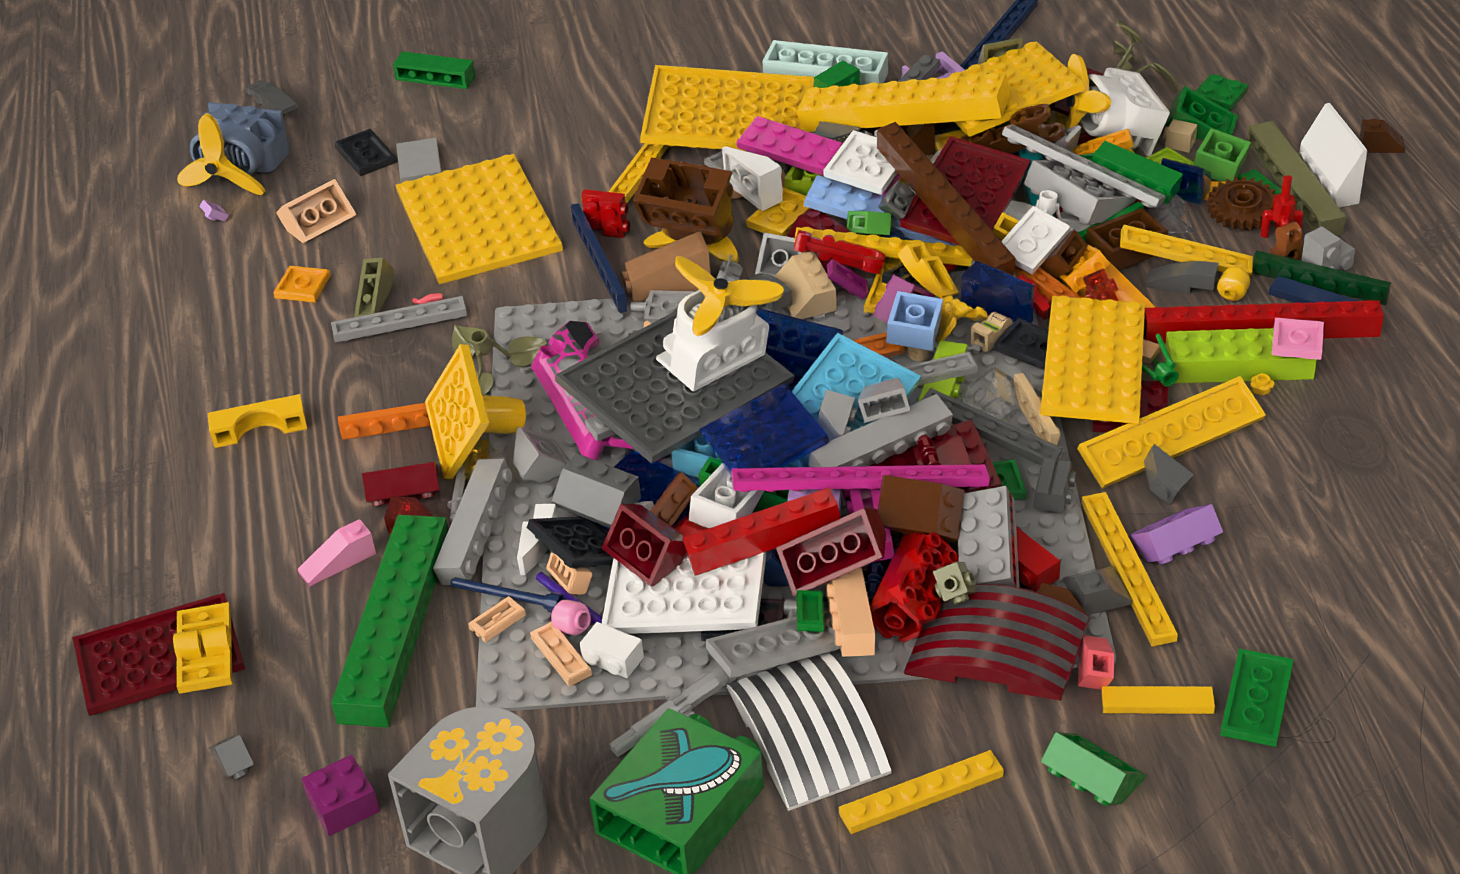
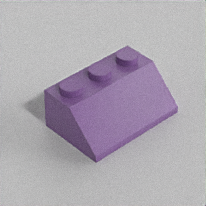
(1176, 534)

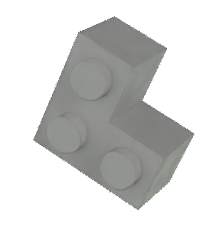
(1327, 250)

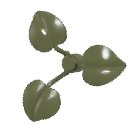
(1127, 55)
(522, 350)

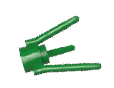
(1165, 370)

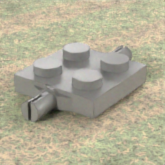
(659, 304)

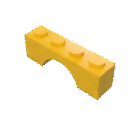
(230, 424)

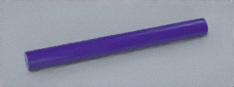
(555, 587)

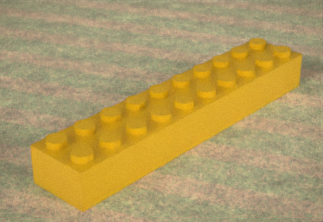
(906, 102)

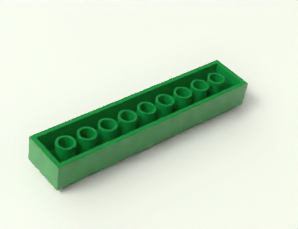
(390, 623)

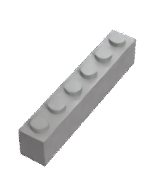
(885, 436)
(473, 521)

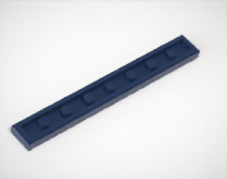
(1003, 28)
(599, 258)

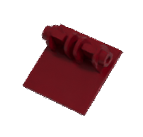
(941, 453)

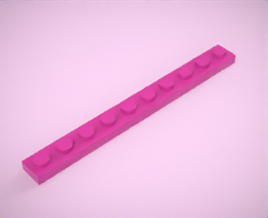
(854, 477)

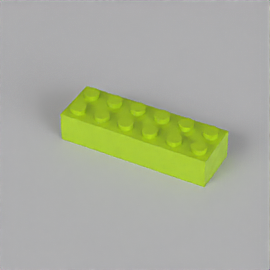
(1228, 353)

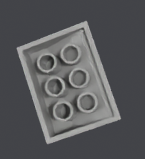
(1076, 193)

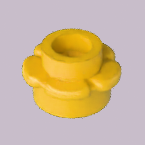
(1261, 384)

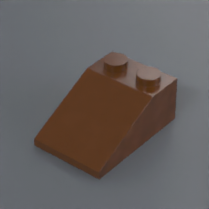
(920, 507)

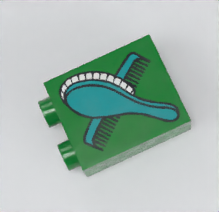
(678, 792)

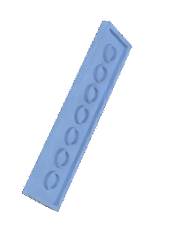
(839, 198)

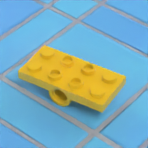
(203, 648)

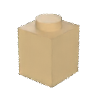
(1180, 135)

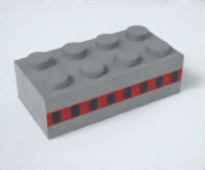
(989, 536)

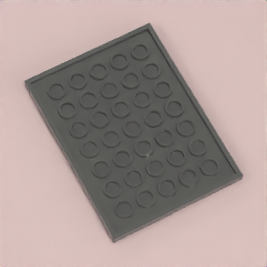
(651, 404)

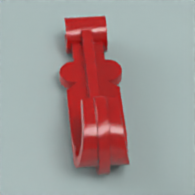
(841, 251)

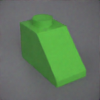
(869, 222)

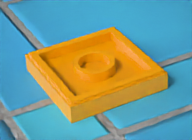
(302, 284)

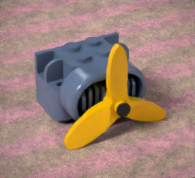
(232, 145)

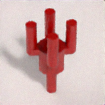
(1283, 210)

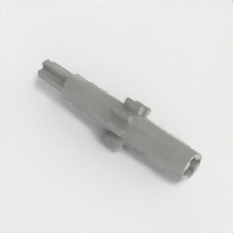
(678, 701)

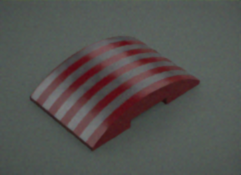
(1002, 639)

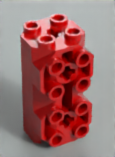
(908, 590)

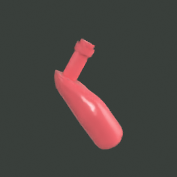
(428, 298)

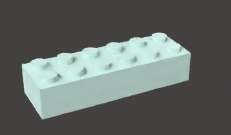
(811, 60)

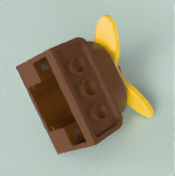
(687, 201)

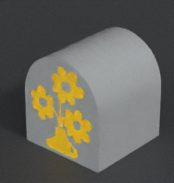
(472, 792)

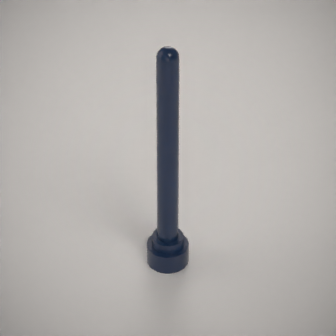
(548, 601)

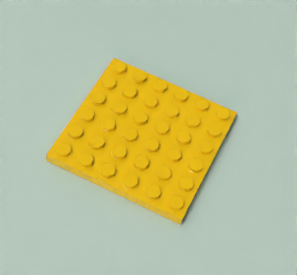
(1032, 78)

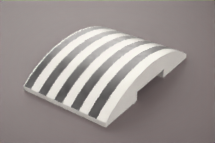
(810, 729)

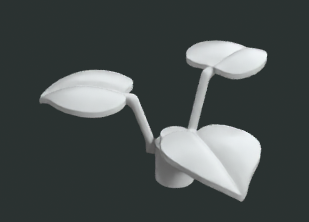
(1048, 204)

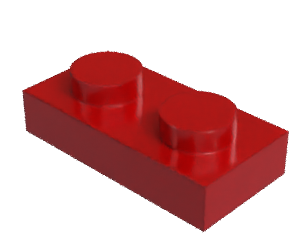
(1041, 303)

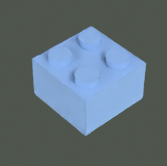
(914, 321)

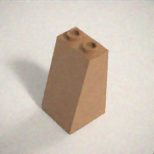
(658, 269)

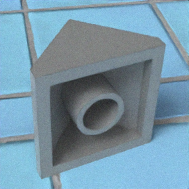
(775, 253)

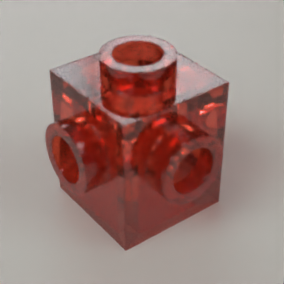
(1104, 289)

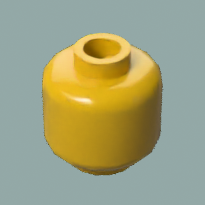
(1233, 284)

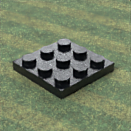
(572, 540)

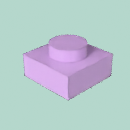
(213, 211)

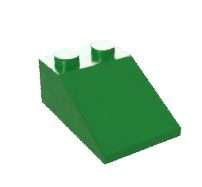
(1197, 109)

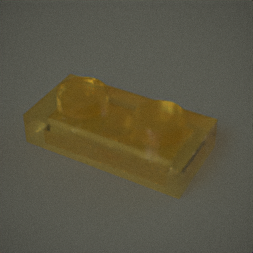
(479, 452)

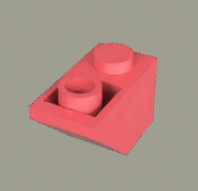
(1095, 663)

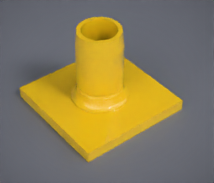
(463, 414)

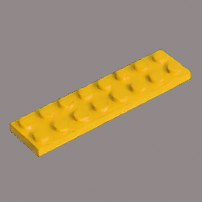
(1172, 429)

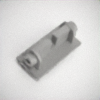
(730, 270)

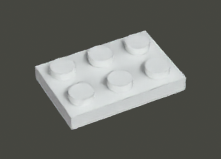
(1035, 239)

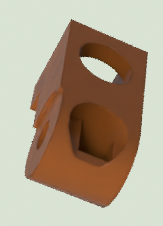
(1288, 241)

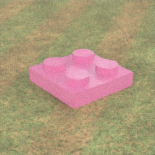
(1297, 338)

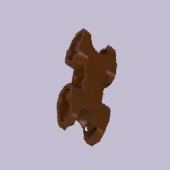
(1026, 119)

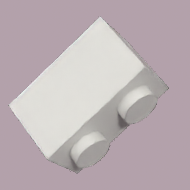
(611, 650)

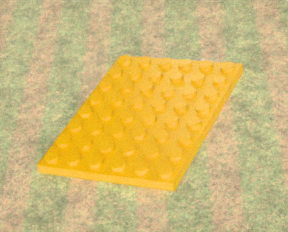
(717, 105)
(478, 218)

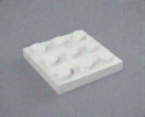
(861, 164)

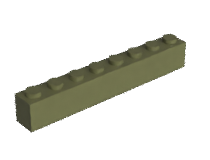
(1282, 160)

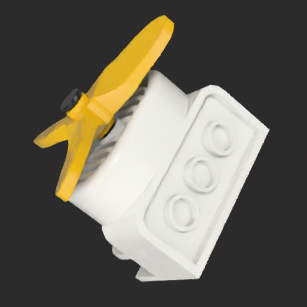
(1116, 103)
(716, 326)

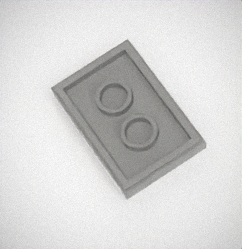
(418, 159)

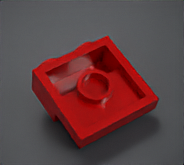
(606, 212)

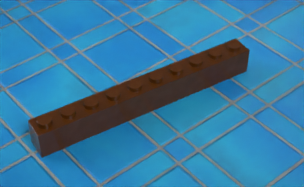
(943, 199)

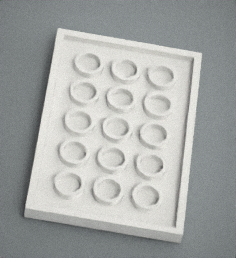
(685, 602)

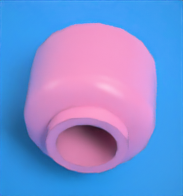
(570, 617)

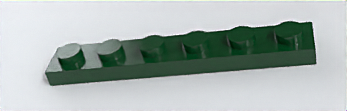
(1321, 277)

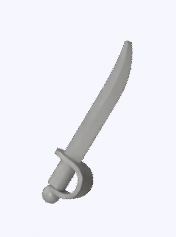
(457, 493)

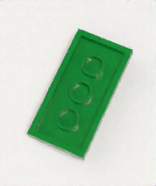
(1257, 697)

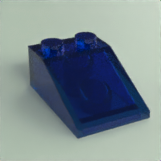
(997, 292)

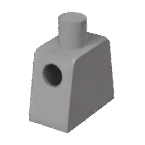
(883, 400)

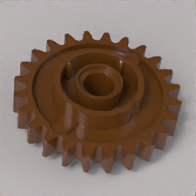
(1240, 203)

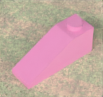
(342, 550)

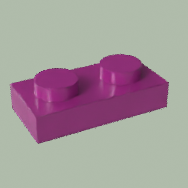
(847, 279)

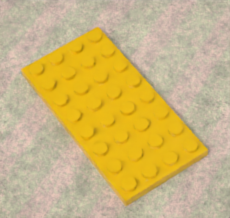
(1094, 360)

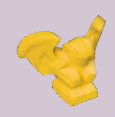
(954, 310)

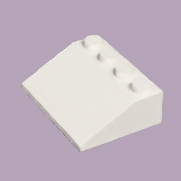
(1335, 156)

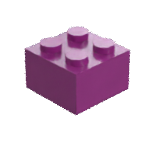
(340, 795)

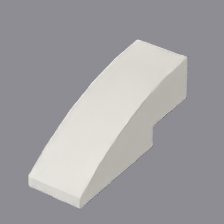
(530, 548)

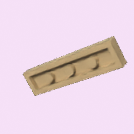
(1031, 406)

